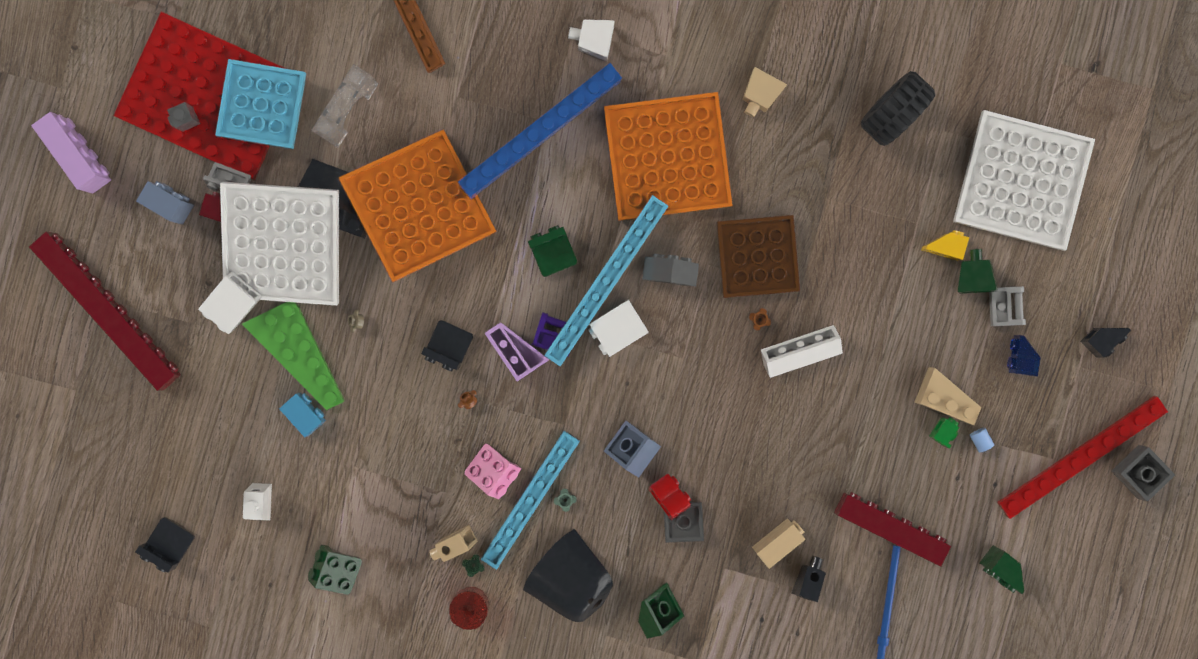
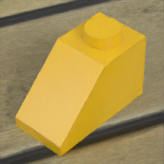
(949, 245)

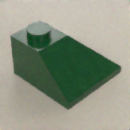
(659, 612)

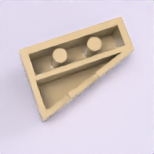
(946, 398)

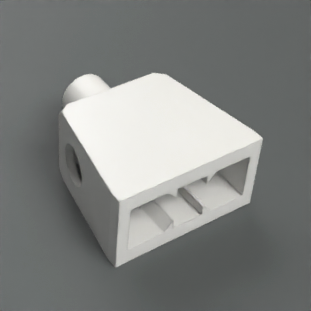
(594, 37)
(257, 503)

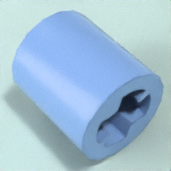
(982, 440)

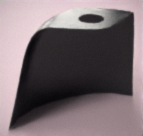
(569, 578)

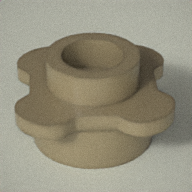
(355, 321)

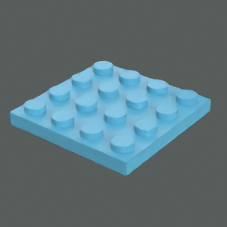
(260, 104)

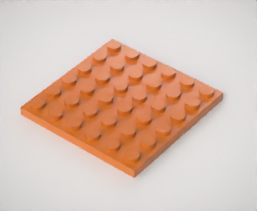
(668, 152)
(416, 206)

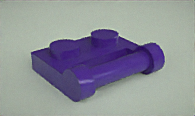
(544, 337)

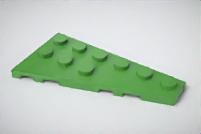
(291, 342)

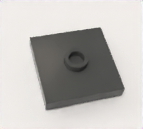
(686, 526)

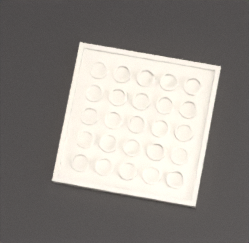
(1024, 180)
(282, 241)

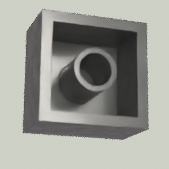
(1143, 473)

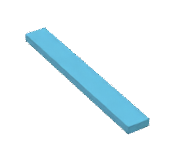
(530, 500)

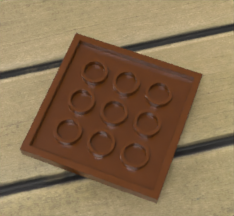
(758, 256)

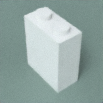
(229, 303)
(618, 328)

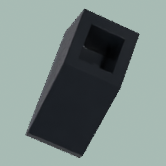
(1104, 340)

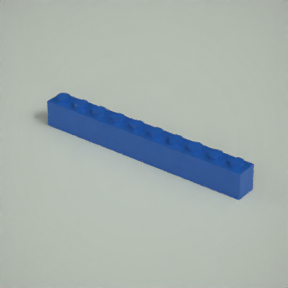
(540, 131)

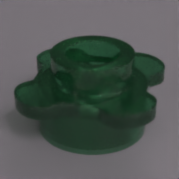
(471, 571)

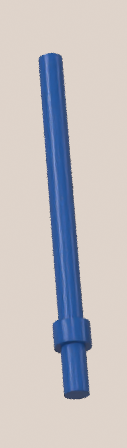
(883, 639)

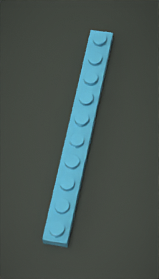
(606, 280)

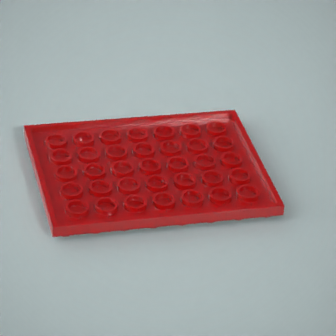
(188, 67)

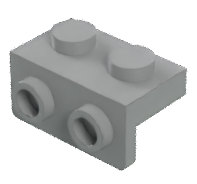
(221, 173)

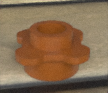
(761, 314)
(468, 400)

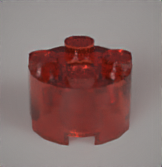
(458, 608)

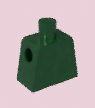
(976, 275)

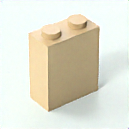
(779, 542)

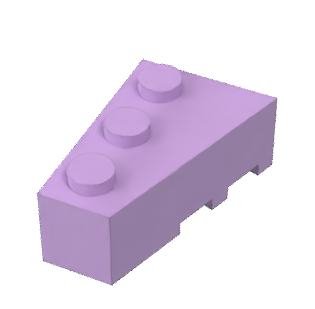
(514, 351)

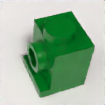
(945, 431)

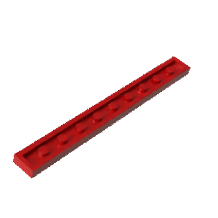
(1082, 457)

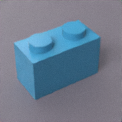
(303, 414)

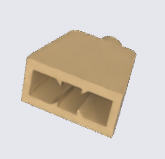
(761, 91)
(454, 544)

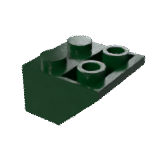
(1003, 569)

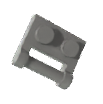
(1001, 307)

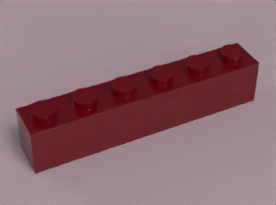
(892, 529)

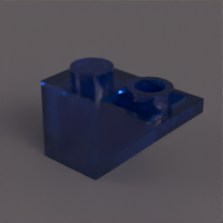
(1023, 358)

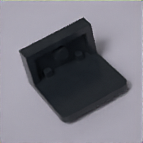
(448, 345)
(166, 545)

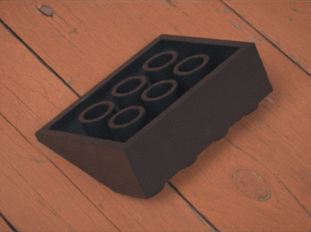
(327, 177)

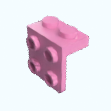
(492, 472)

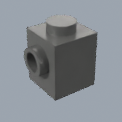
(183, 117)

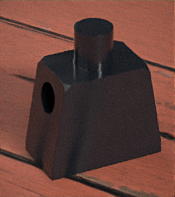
(806, 587)

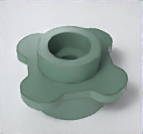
(565, 505)

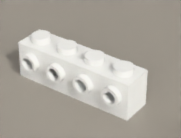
(801, 351)

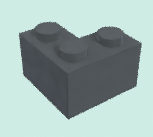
(670, 270)

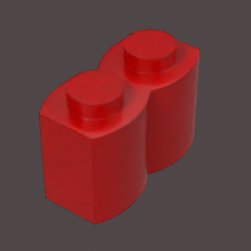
(669, 496)

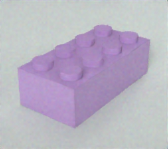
(71, 152)

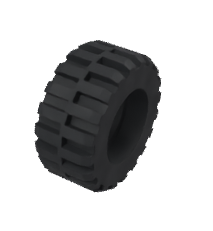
(898, 108)

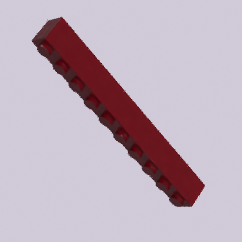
(105, 311)

